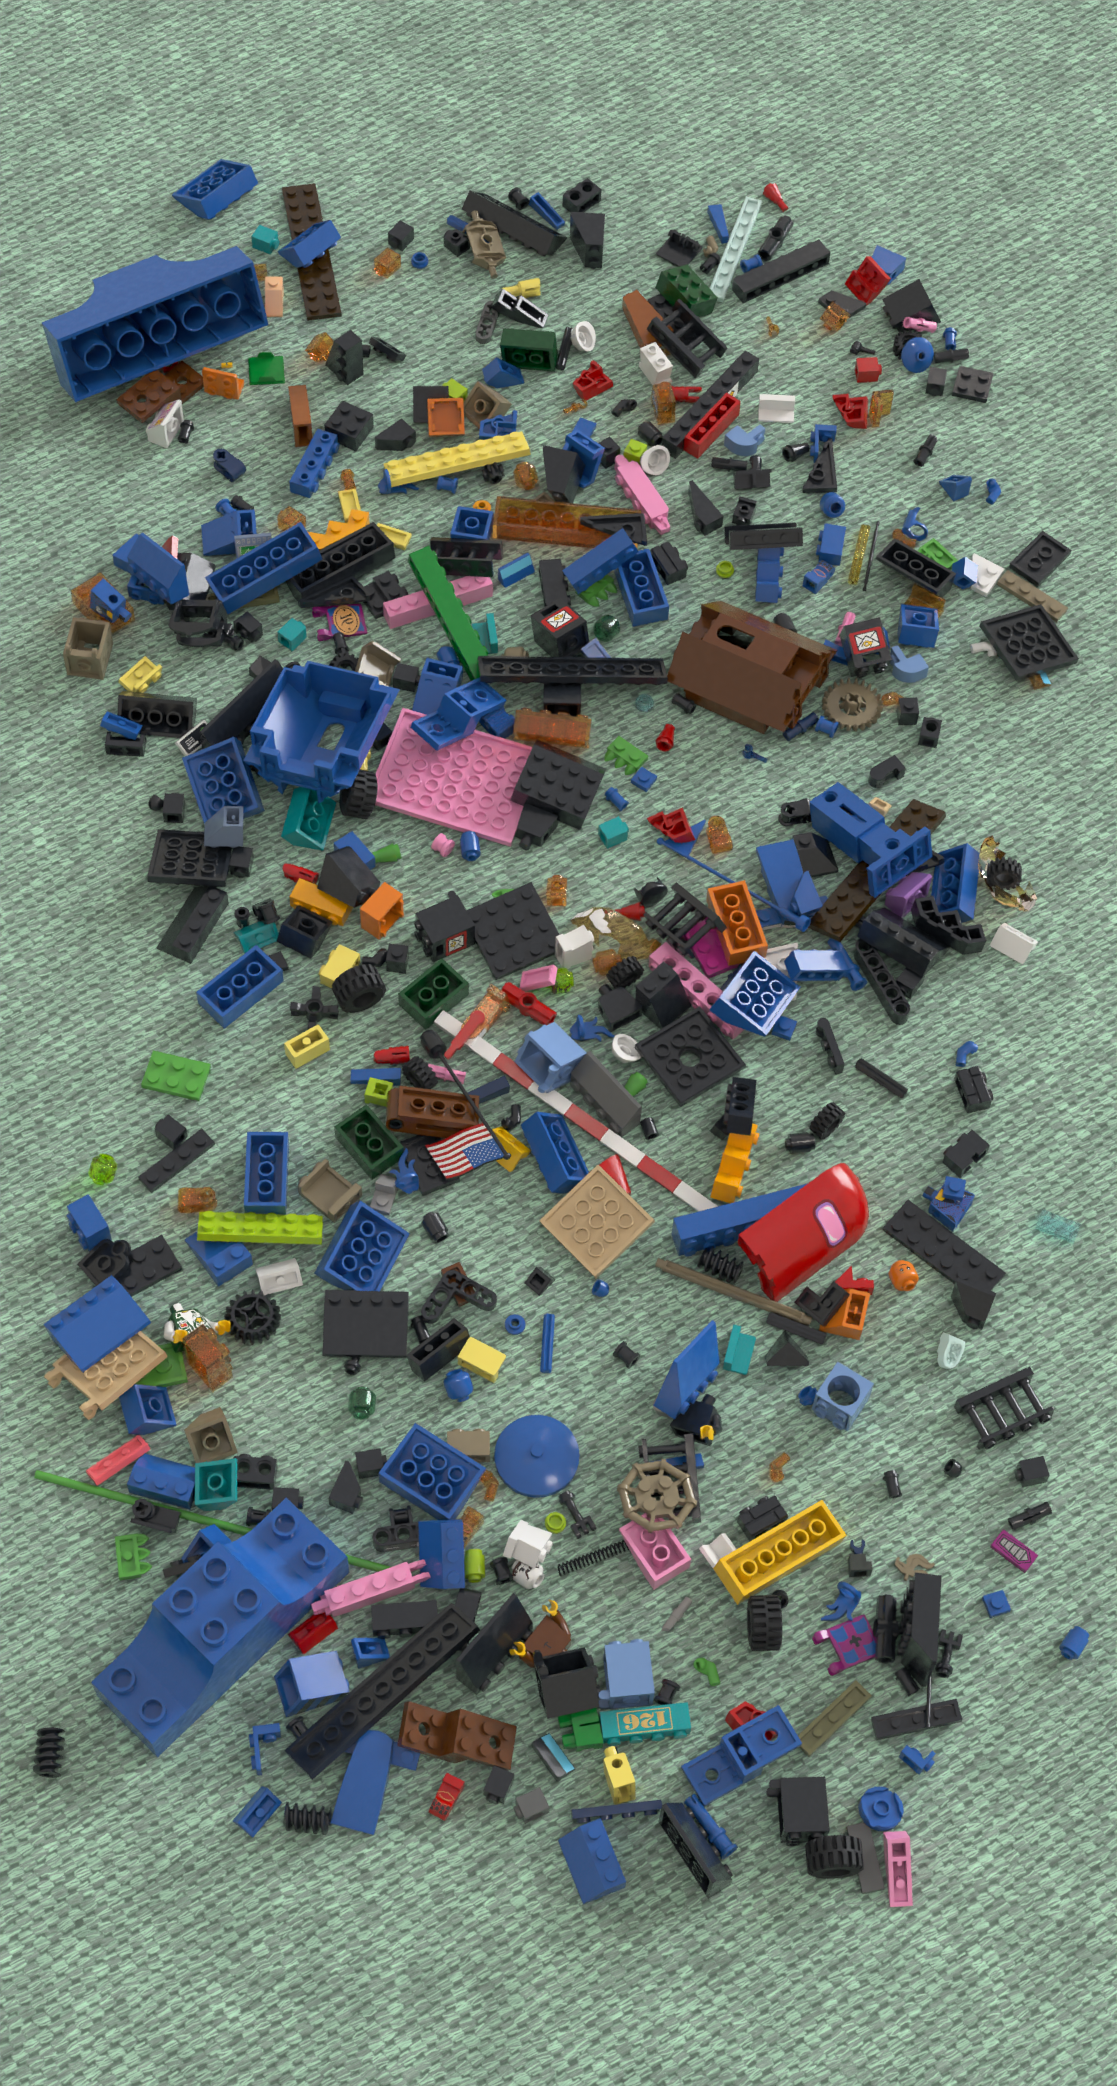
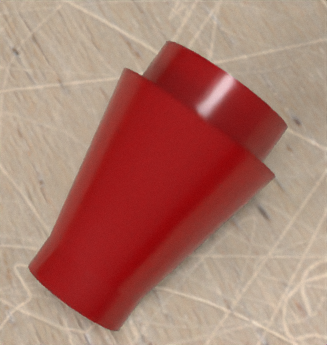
(665, 740)

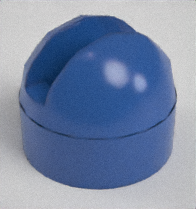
(600, 1288)

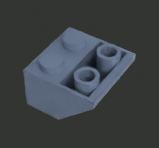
(225, 828)

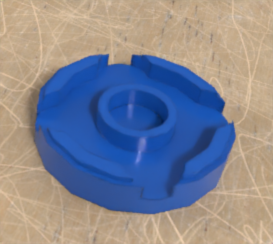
(880, 1809)

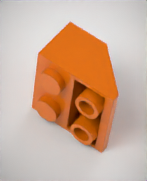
(850, 1316)

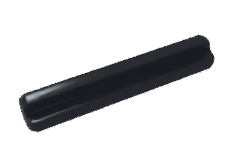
(564, 349)
(881, 1078)
(796, 1328)

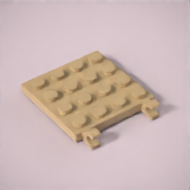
(110, 1375)

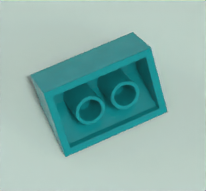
(308, 821)

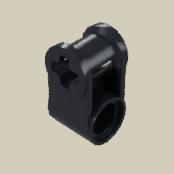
(797, 811)
(266, 911)

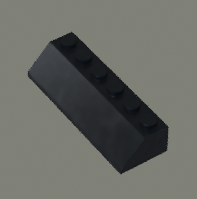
(514, 223)
(349, 556)
(243, 710)

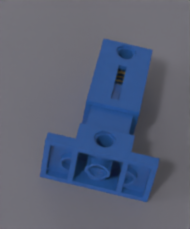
(864, 836)

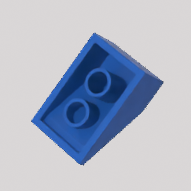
(220, 1258)

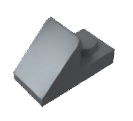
(384, 1194)

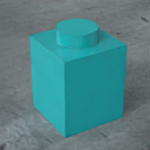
(265, 239)
(292, 634)
(613, 832)

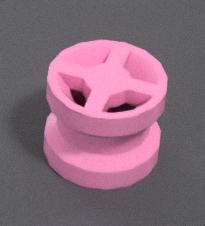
(443, 845)

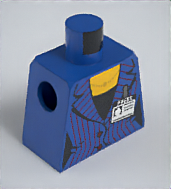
(108, 602)
(946, 1210)

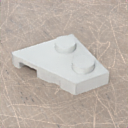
(987, 575)

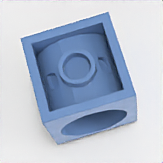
(846, 1380)

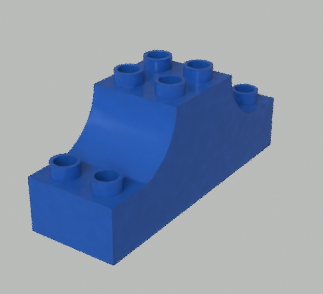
(153, 318)
(219, 1624)

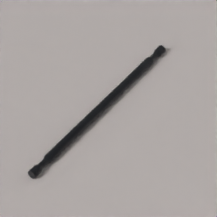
(871, 556)
(928, 1704)

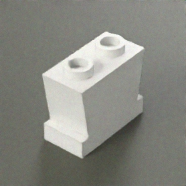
(655, 364)
(574, 947)
(528, 1544)

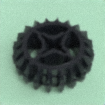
(268, 1324)

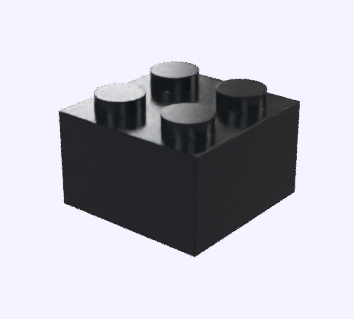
(350, 425)

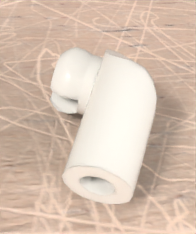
(983, 646)

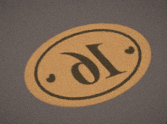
(346, 619)

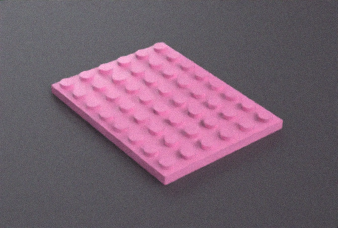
(457, 786)

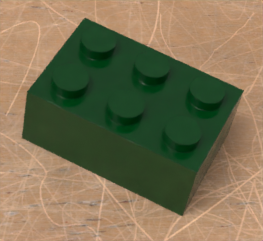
(687, 286)
(529, 349)
(433, 992)
(369, 1142)

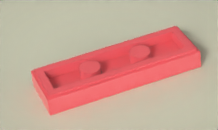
(117, 1460)

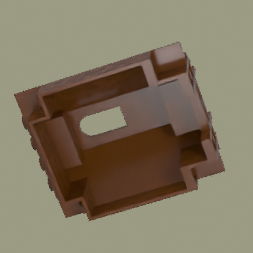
(750, 685)

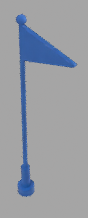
(685, 849)

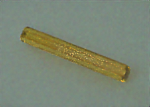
(859, 554)

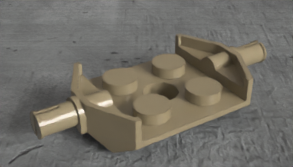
(485, 254)

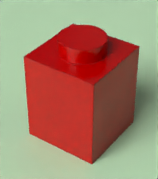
(867, 369)

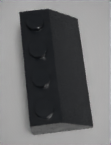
(917, 567)
(158, 713)
(194, 923)

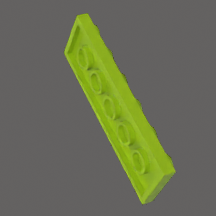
(260, 1227)

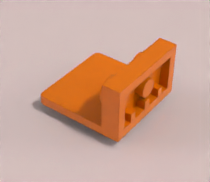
(222, 383)

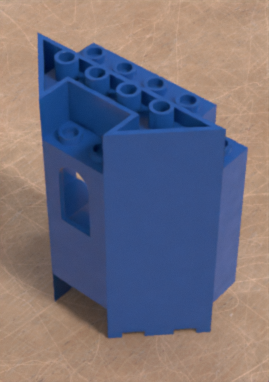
(297, 716)

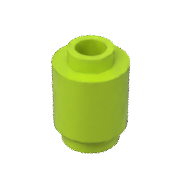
(474, 1565)

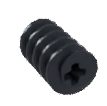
(720, 1265)
(47, 1752)
(307, 1819)

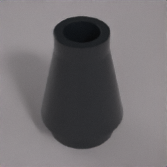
(795, 451)

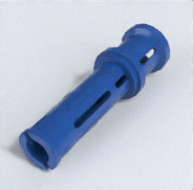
(853, 975)
(715, 1834)

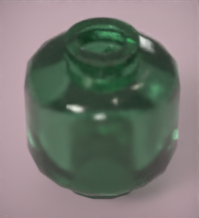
(606, 628)
(362, 1403)

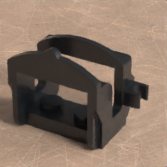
(212, 609)

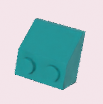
(215, 1484)

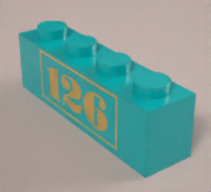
(645, 1723)

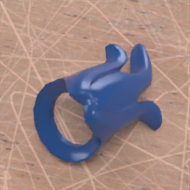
(385, 485)
(910, 521)
(587, 1030)
(407, 1179)
(846, 1602)

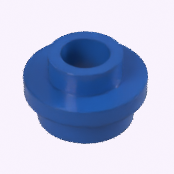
(419, 260)
(515, 1330)
(807, 1395)

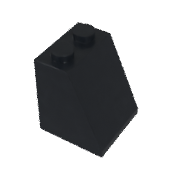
(588, 237)
(909, 302)
(562, 473)
(562, 698)
(347, 877)
(662, 996)

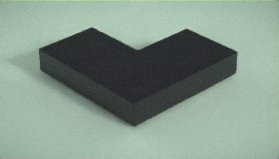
(823, 1307)

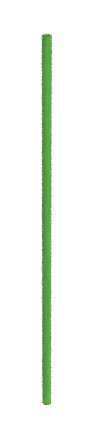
(184, 1514)

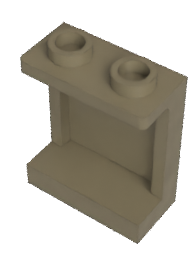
(377, 662)
(329, 1191)

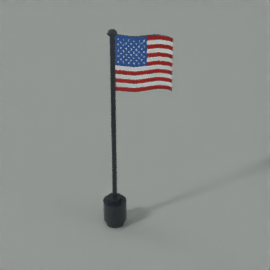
(470, 1146)

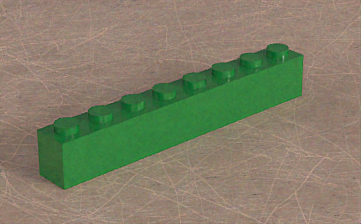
(448, 609)

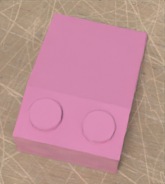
(656, 1553)

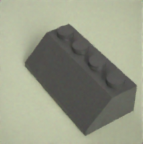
(606, 1095)

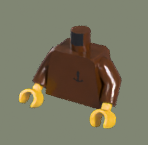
(549, 1637)

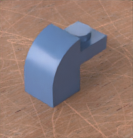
(744, 443)
(907, 669)

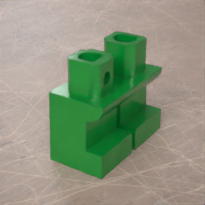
(585, 1730)

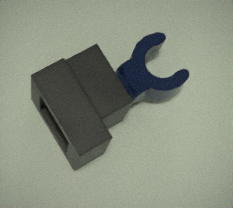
(857, 1562)

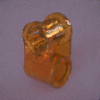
(718, 835)
(194, 1200)

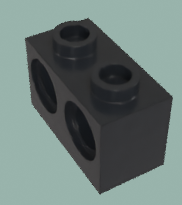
(582, 196)
(253, 1477)

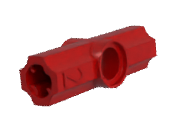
(536, 1010)

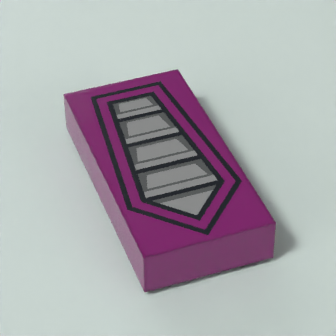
(1014, 1551)

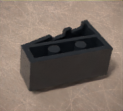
(346, 358)

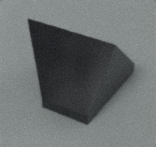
(786, 1353)

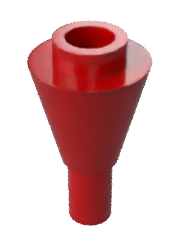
(772, 193)
(633, 911)

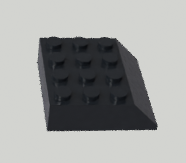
(558, 783)
(920, 1626)

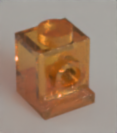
(557, 891)

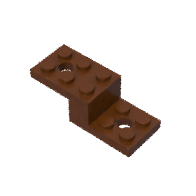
(160, 390)
(457, 1736)

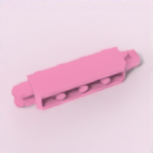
(642, 494)
(370, 1589)

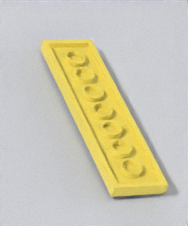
(457, 458)

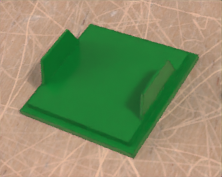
(266, 369)

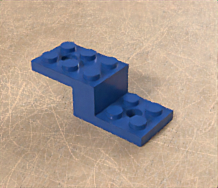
(458, 714)
(741, 1755)

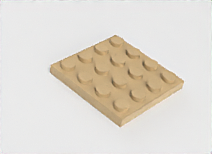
(597, 1221)

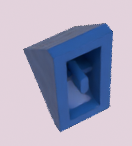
(956, 486)
(369, 1651)

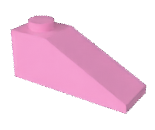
(898, 1868)

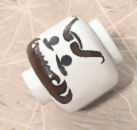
(526, 1575)

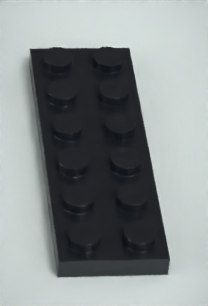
(941, 1248)

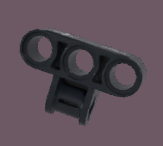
(401, 1523)

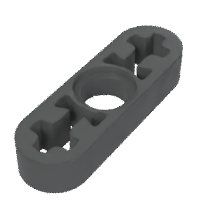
(488, 328)

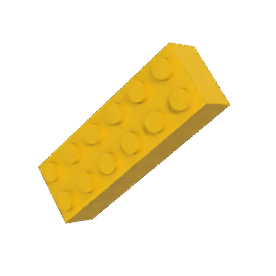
(779, 1552)

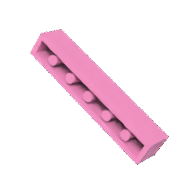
(417, 607)

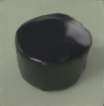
(651, 893)

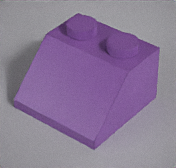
(909, 888)

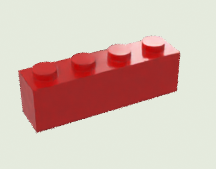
(712, 425)

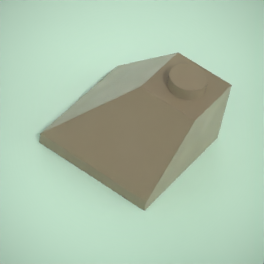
(484, 404)
(210, 1437)

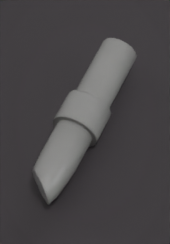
(677, 1614)

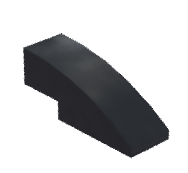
(519, 309)

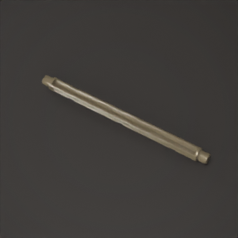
(733, 1291)

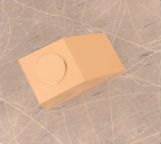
(274, 296)

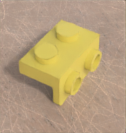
(141, 676)

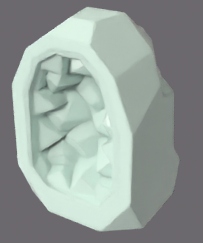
(949, 1351)

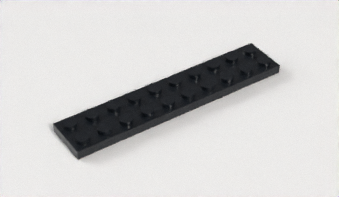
(572, 670)
(382, 1690)

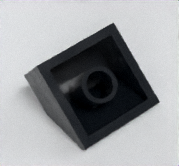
(304, 931)

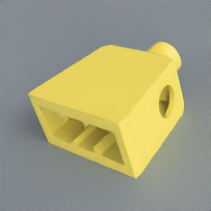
(618, 1776)

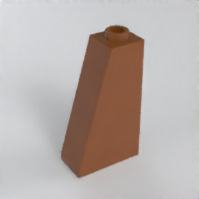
(639, 315)
(300, 415)

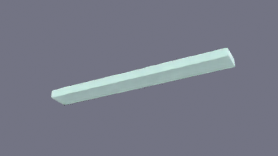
(735, 247)

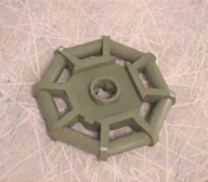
(656, 1484)

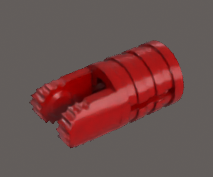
(681, 393)
(294, 873)
(393, 1055)

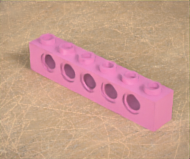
(694, 982)

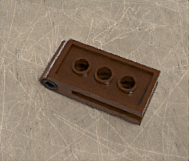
(429, 1111)

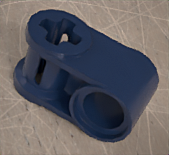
(228, 464)

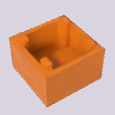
(445, 417)
(381, 910)

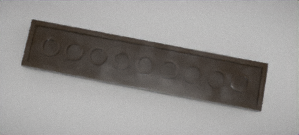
(317, 279)
(852, 896)

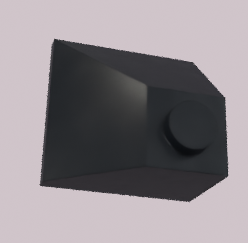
(815, 854)
(972, 1303)

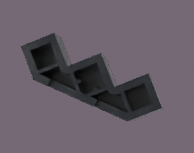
(947, 927)

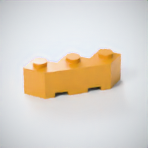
(339, 530)
(733, 1165)

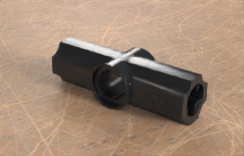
(775, 238)
(885, 1629)

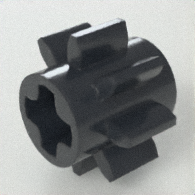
(493, 473)

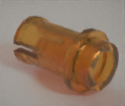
(347, 476)

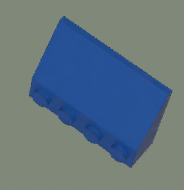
(216, 188)
(222, 779)
(755, 996)
(362, 1250)
(96, 1323)
(690, 1373)
(431, 1474)

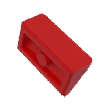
(312, 1631)

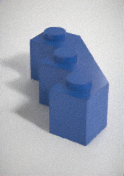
(768, 575)

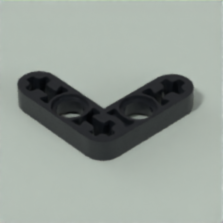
(453, 1289)

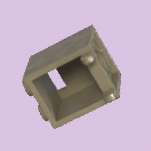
(88, 661)

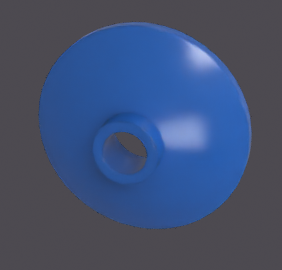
(911, 352)

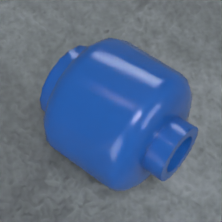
(832, 505)
(458, 1385)

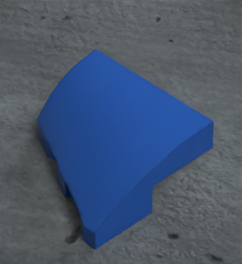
(498, 426)

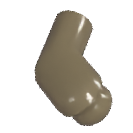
(712, 246)

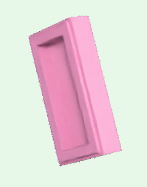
(538, 978)

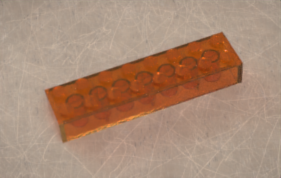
(549, 522)

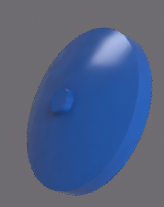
(536, 1456)

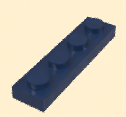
(626, 1810)

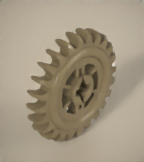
(853, 697)

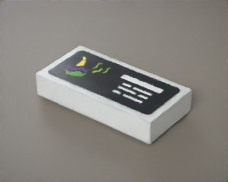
(191, 740)

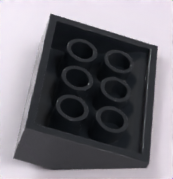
(902, 940)
(365, 1324)
(492, 1645)
(694, 1848)

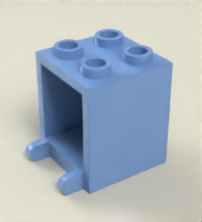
(549, 1057)
(627, 1675)

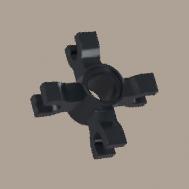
(314, 1003)

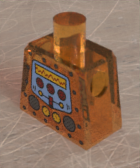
(662, 396)

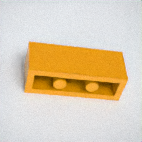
(319, 902)

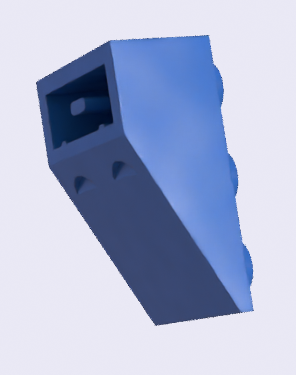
(220, 533)
(434, 682)

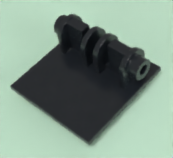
(679, 249)

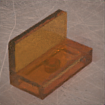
(880, 405)
(925, 598)

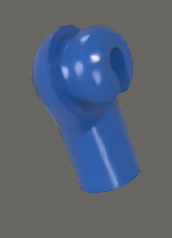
(994, 491)
(963, 1051)

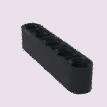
(882, 989)

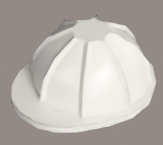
(583, 336)
(655, 460)
(624, 1048)

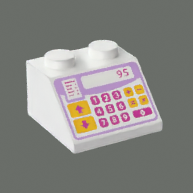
(166, 424)

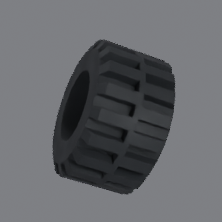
(361, 797)
(358, 988)
(764, 1623)
(834, 1856)

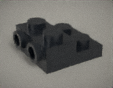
(383, 589)

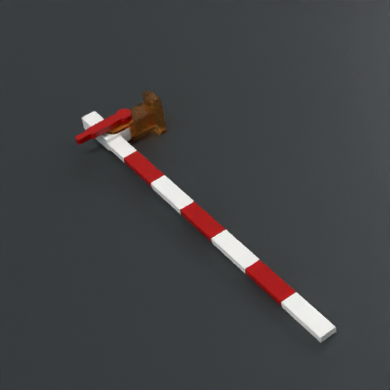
(471, 1035)

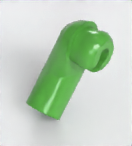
(708, 1668)

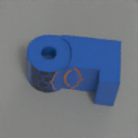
(818, 576)

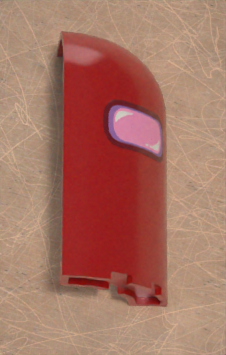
(807, 1231)

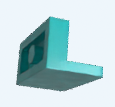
(488, 633)
(257, 934)
(739, 1351)

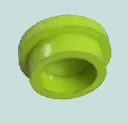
(725, 569)
(555, 1522)

